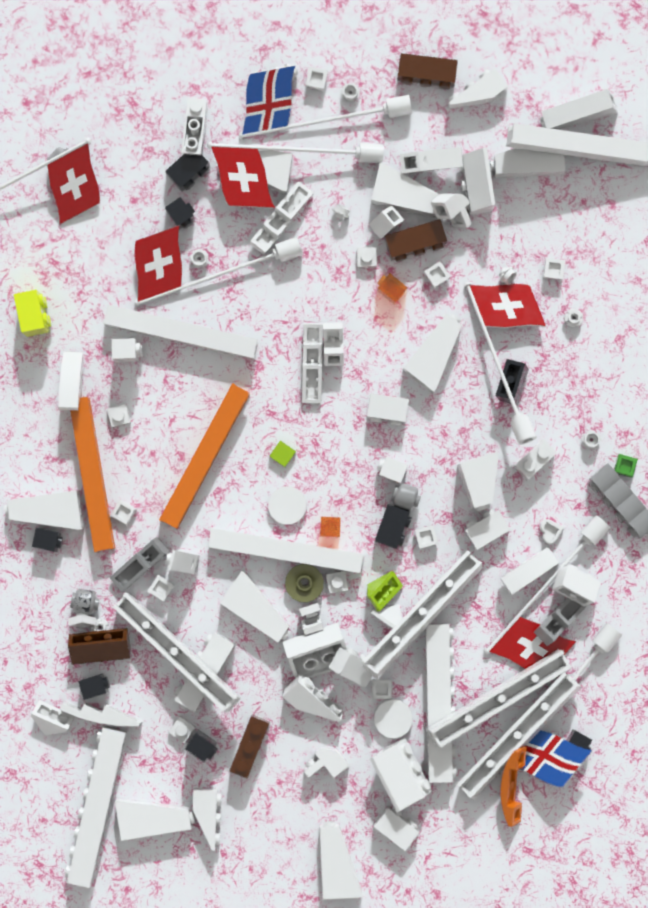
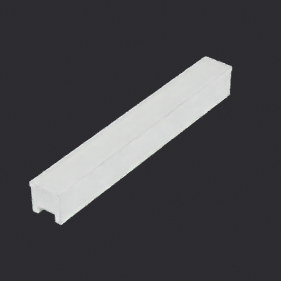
(577, 144)
(180, 332)
(285, 550)
(422, 615)
(177, 652)
(498, 698)
(519, 735)

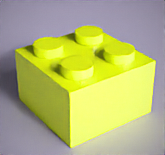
(32, 313)

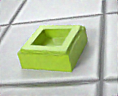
(282, 453)

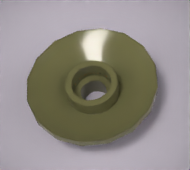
(302, 592)

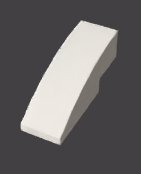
(70, 380)
(529, 570)

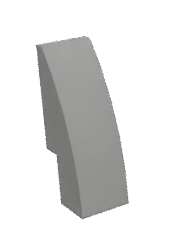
(139, 564)
(558, 621)

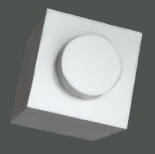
(386, 222)
(392, 469)

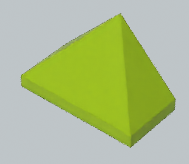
(383, 590)

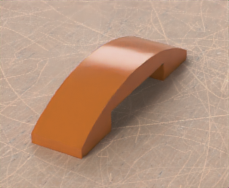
(511, 808)

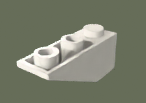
(485, 90)
(194, 126)
(431, 160)
(182, 562)
(309, 699)
(205, 809)

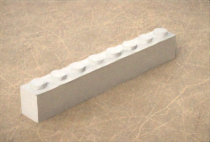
(439, 698)
(96, 806)

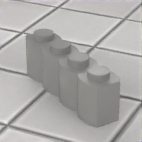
(621, 499)

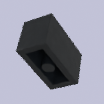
(187, 170)
(515, 375)
(392, 527)
(202, 746)

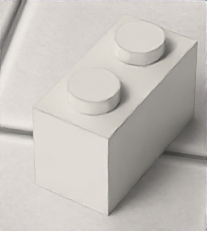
(126, 350)
(388, 409)
(535, 459)
(487, 529)
(576, 585)
(350, 666)
(397, 828)

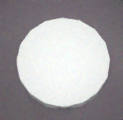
(287, 505)
(393, 718)

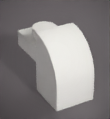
(453, 208)
(333, 344)
(327, 757)

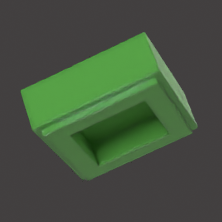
(625, 465)

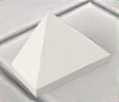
(389, 615)
(51, 719)

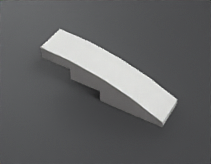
(281, 218)
(312, 362)
(108, 716)

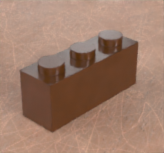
(427, 71)
(416, 240)
(99, 646)
(249, 746)

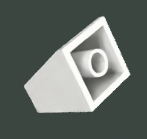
(479, 480)

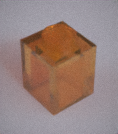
(391, 288)
(330, 526)

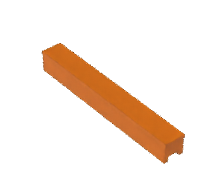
(204, 456)
(92, 476)

